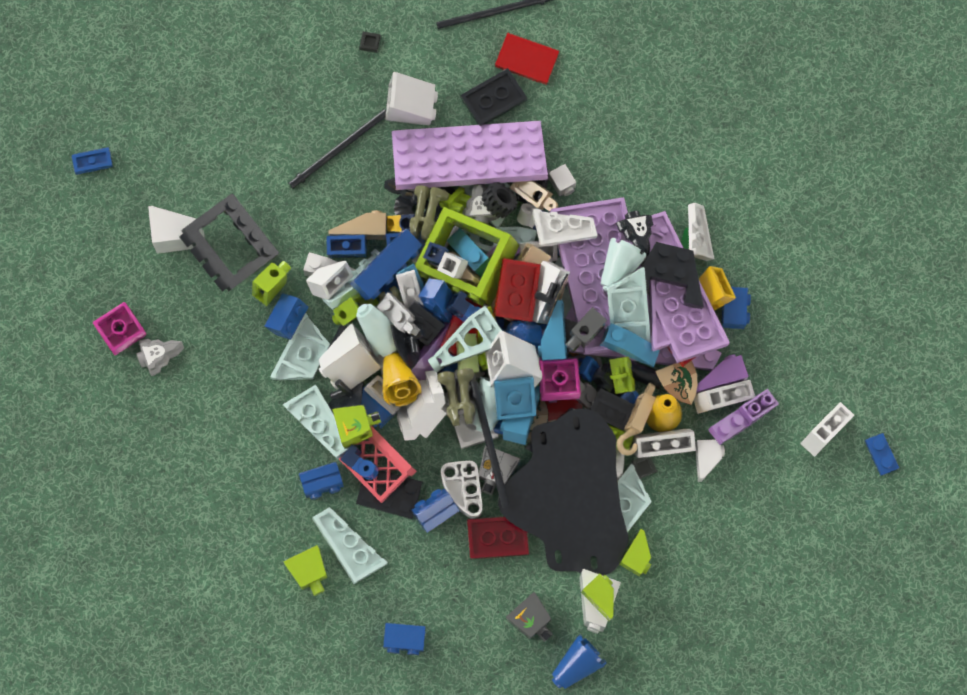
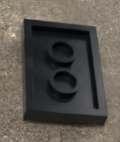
(493, 97)
(398, 503)

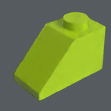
(638, 555)
(601, 595)

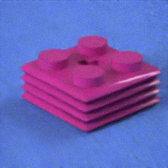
(107, 327)
(568, 372)

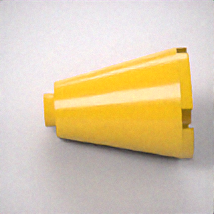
(399, 381)
(665, 413)

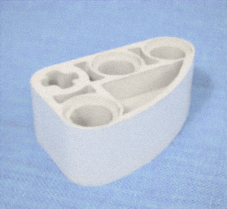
(457, 486)

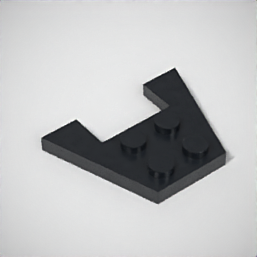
(674, 267)

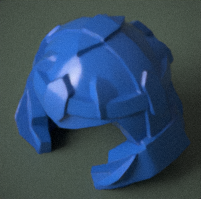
(526, 331)

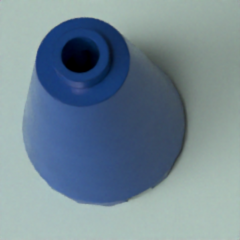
(577, 663)

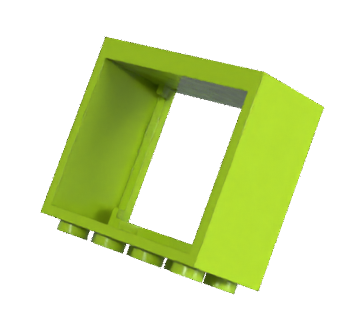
(488, 285)

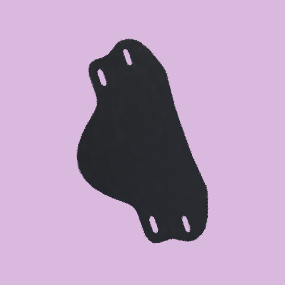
(571, 494)

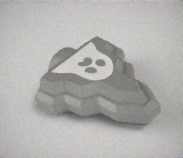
(475, 207)
(157, 353)

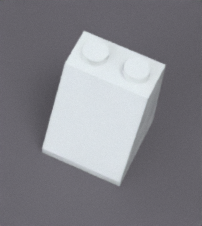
(410, 100)
(167, 228)
(349, 359)
(512, 359)
(592, 617)

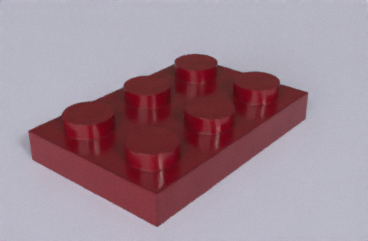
(496, 538)

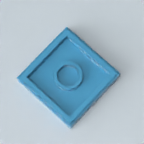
(515, 398)

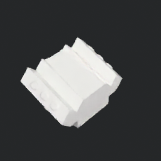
(425, 411)

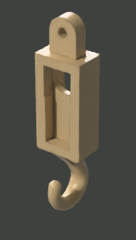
(527, 190)
(637, 419)

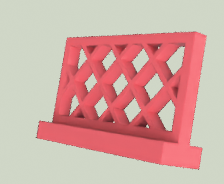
(392, 457)

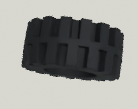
(499, 200)

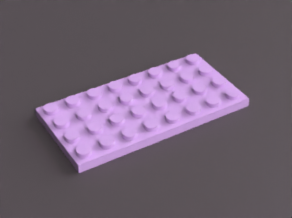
(469, 155)
(587, 259)

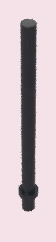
(489, 12)
(300, 178)
(489, 443)

